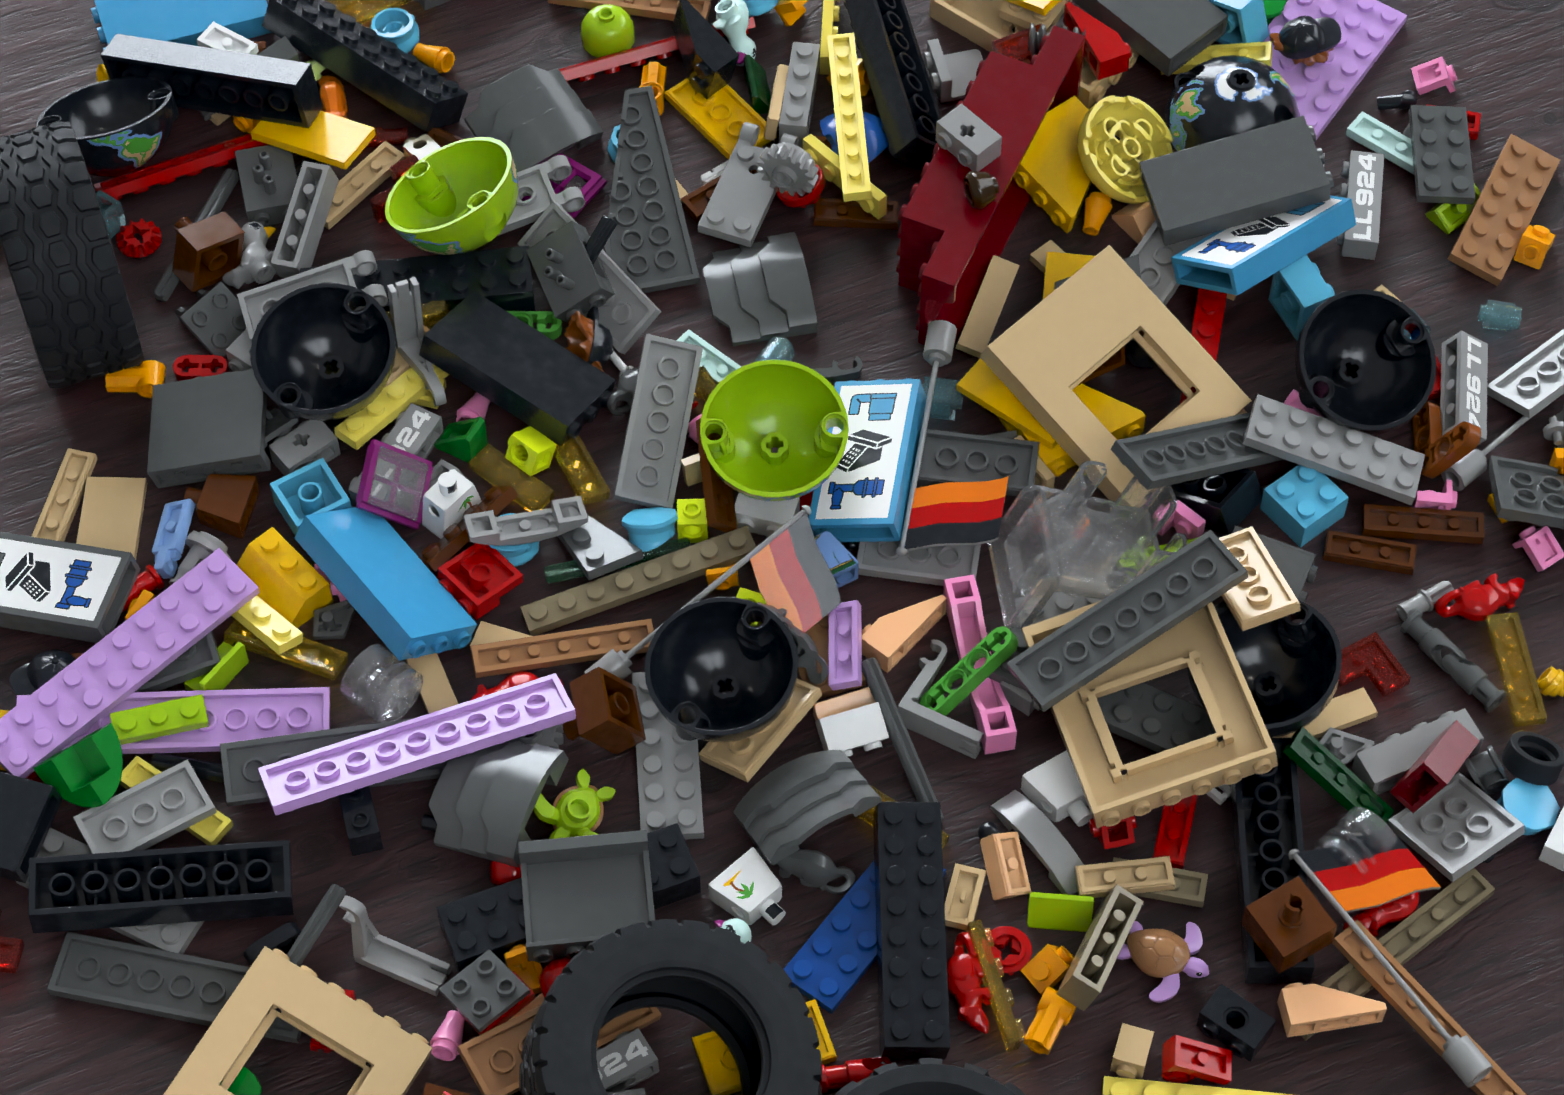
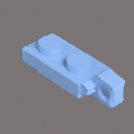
(172, 536)

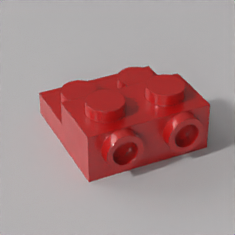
(479, 578)

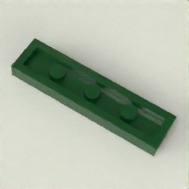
(1333, 775)

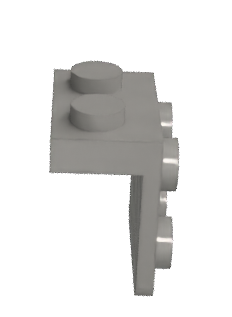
(950, 72)

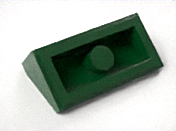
(757, 85)

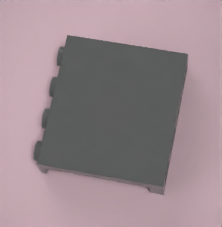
(207, 428)
(583, 890)

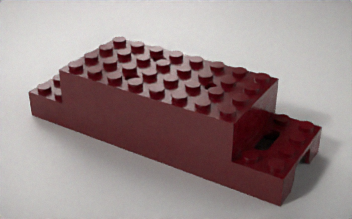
(942, 237)

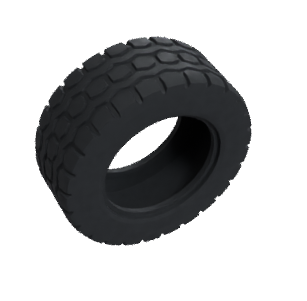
(63, 258)
(682, 970)

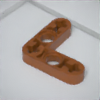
(1441, 450)

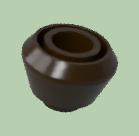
(980, 189)

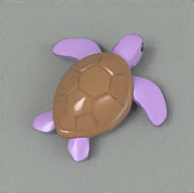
(1165, 956)

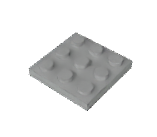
(1457, 828)

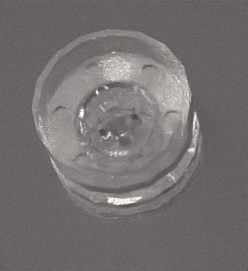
(381, 684)
(1368, 827)

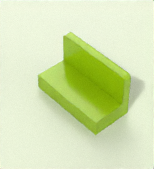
(231, 663)

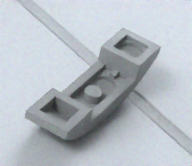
(526, 527)
(1041, 837)

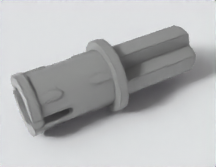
(1423, 600)

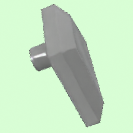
(1343, 744)

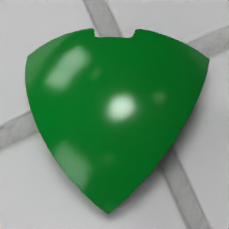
(87, 770)

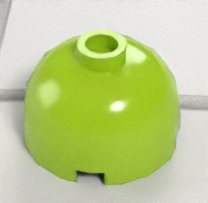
(607, 30)

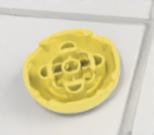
(1113, 162)

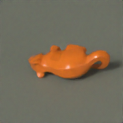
(333, 96)

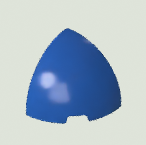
(875, 137)

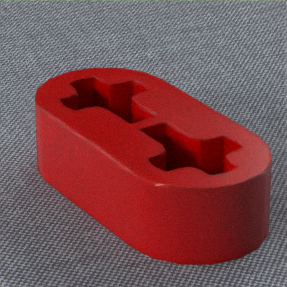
(200, 366)

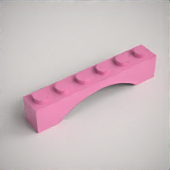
(987, 700)

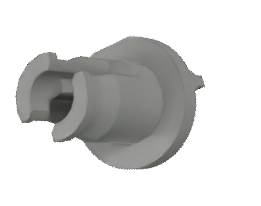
(201, 545)

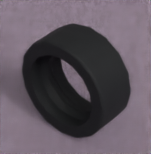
(1533, 758)

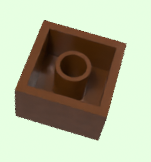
(206, 250)
(605, 711)
(1289, 924)

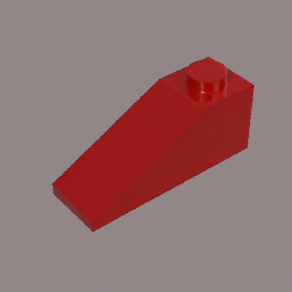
(1102, 46)

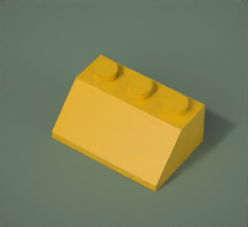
(284, 578)

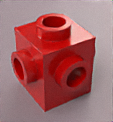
(1115, 835)

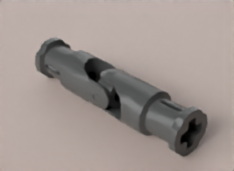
(1464, 672)

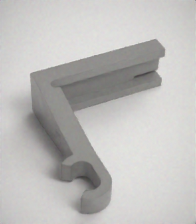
(409, 333)
(931, 723)
(389, 955)

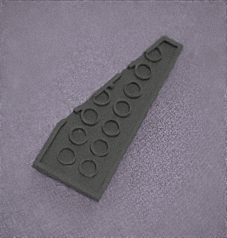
(651, 227)
(1527, 492)

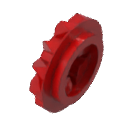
(131, 246)
(1020, 947)

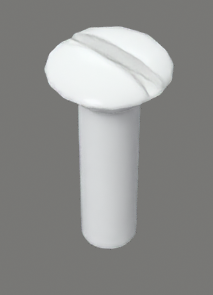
(619, 363)

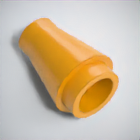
(435, 57)
(1096, 211)

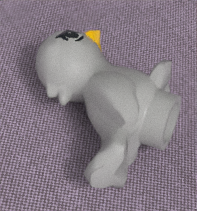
(256, 259)

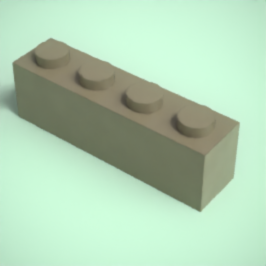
(1100, 948)

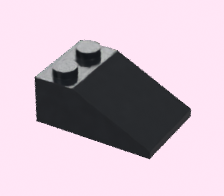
(704, 52)
(1221, 498)

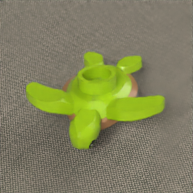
(575, 809)

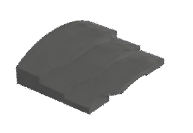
(533, 116)
(761, 290)
(489, 796)
(802, 799)

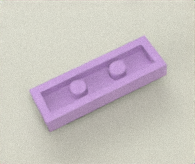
(845, 646)

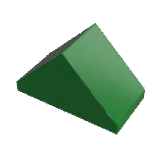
(463, 438)

